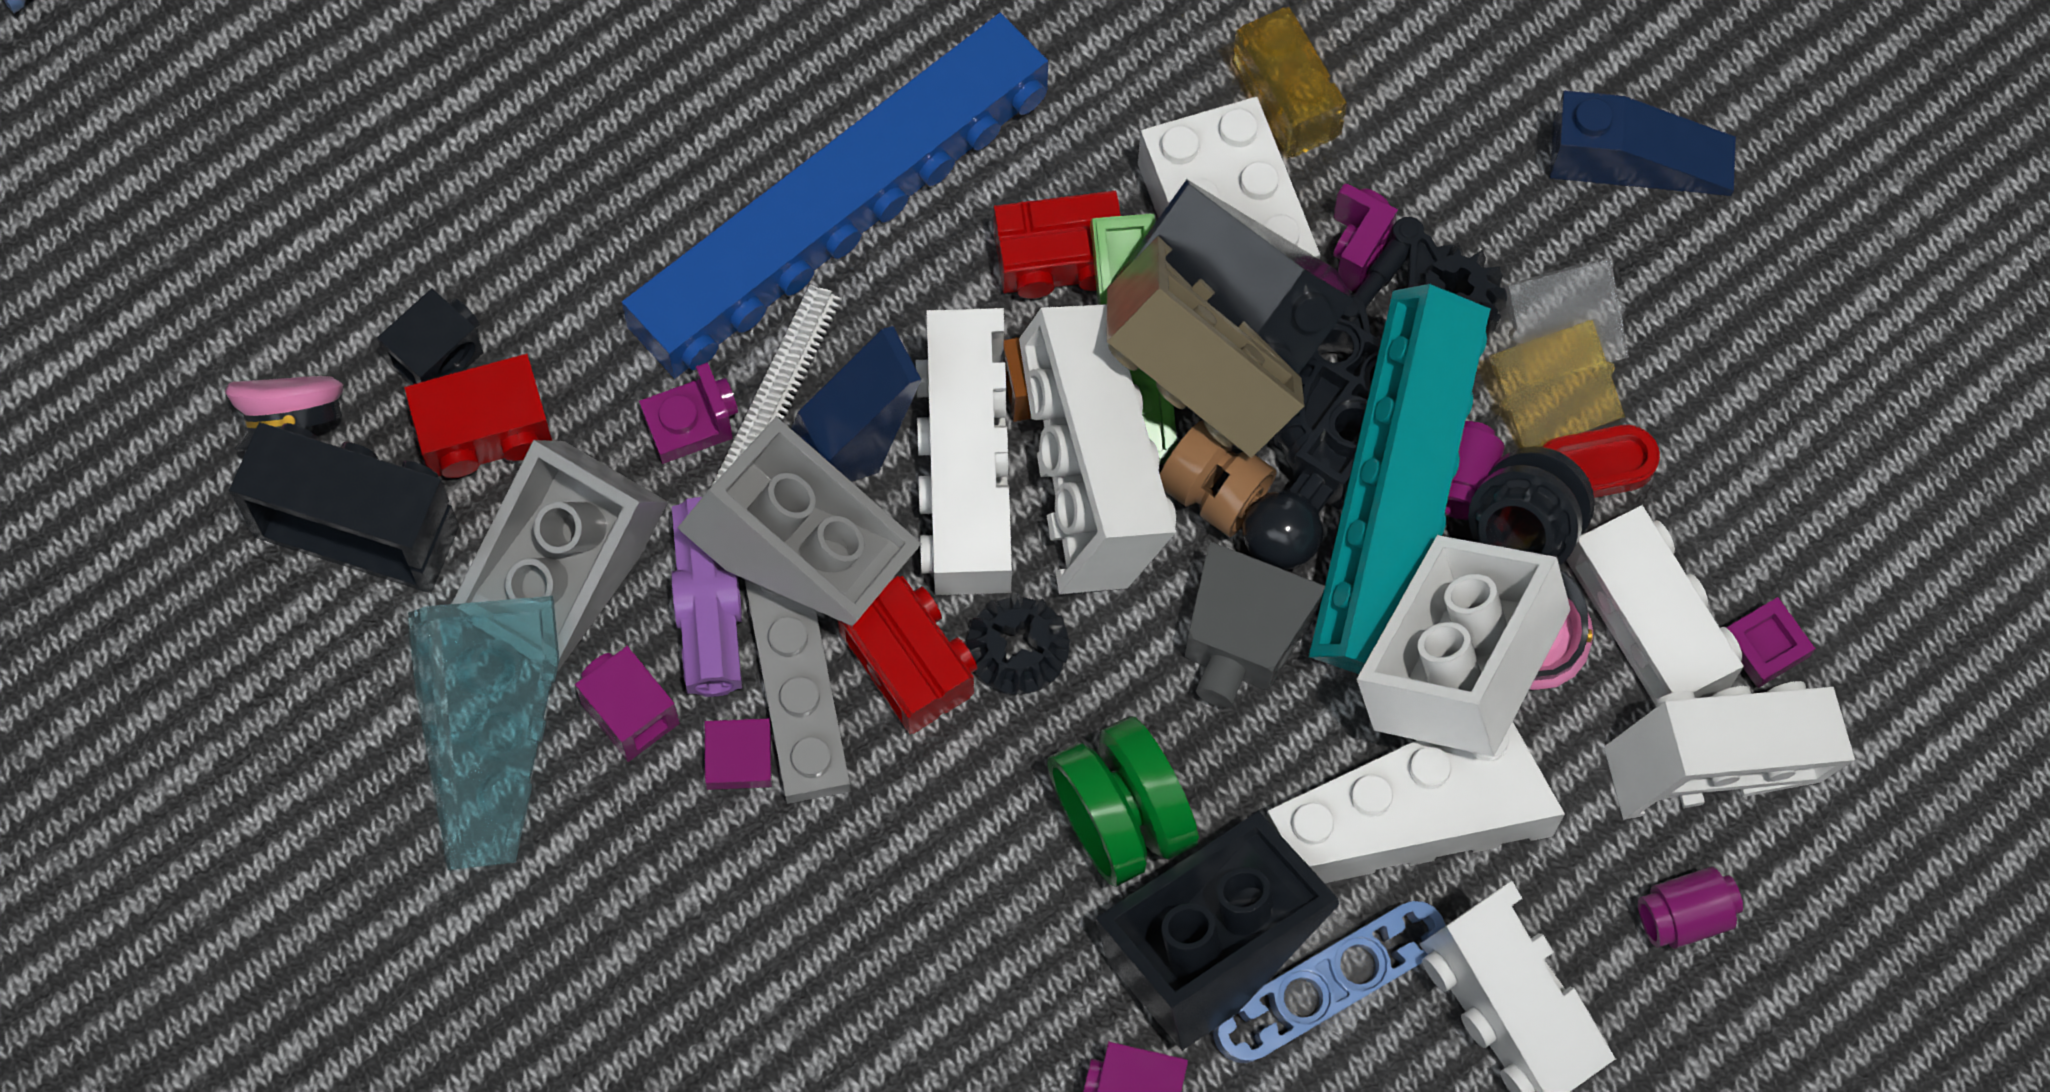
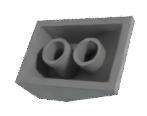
(799, 527)
(564, 534)

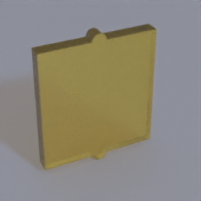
(1557, 385)

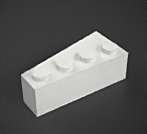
(1095, 450)

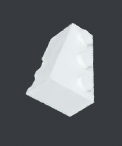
(1728, 744)
(1515, 997)

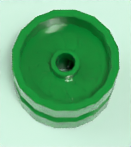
(1123, 800)

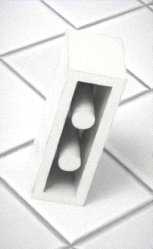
(1655, 607)

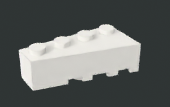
(967, 453)
(1418, 808)

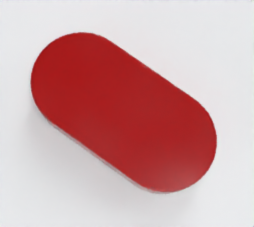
(1612, 457)

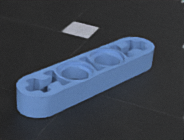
(1332, 986)

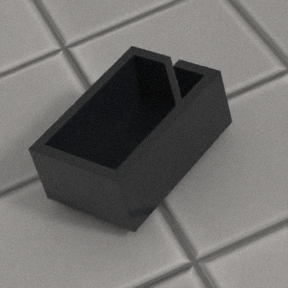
(345, 505)

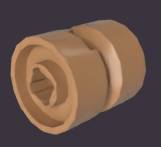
(1197, 467)

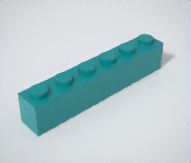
(1400, 467)

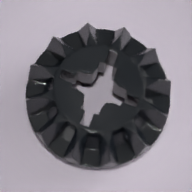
(1027, 670)

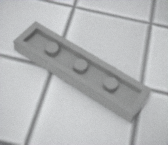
(798, 696)

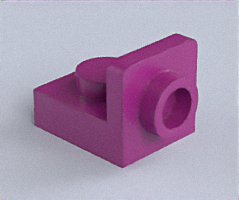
(1367, 233)
(690, 416)

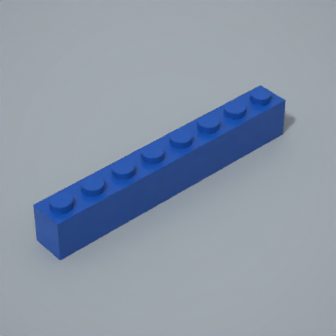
(837, 196)

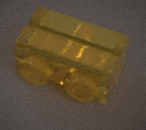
(1289, 82)

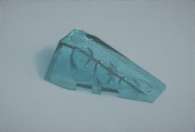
(482, 708)

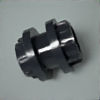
(1533, 503)

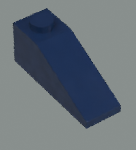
(1638, 146)
(861, 407)

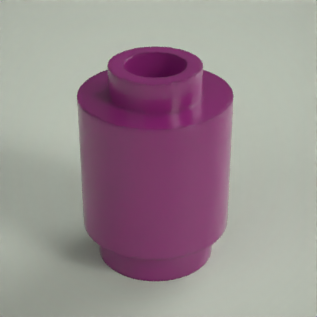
(1478, 455)
(1690, 908)

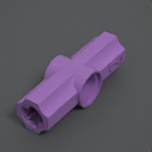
(708, 614)

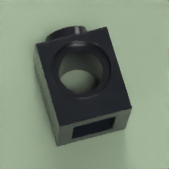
(431, 339)

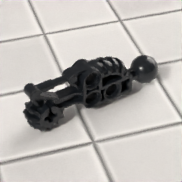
(1286, 524)

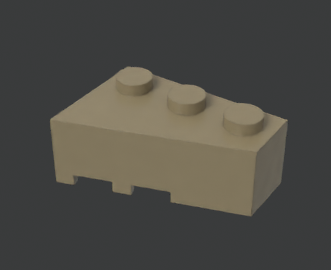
(1199, 354)

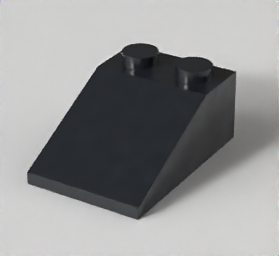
(1253, 271)
(1215, 928)

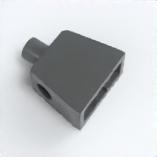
(1246, 622)

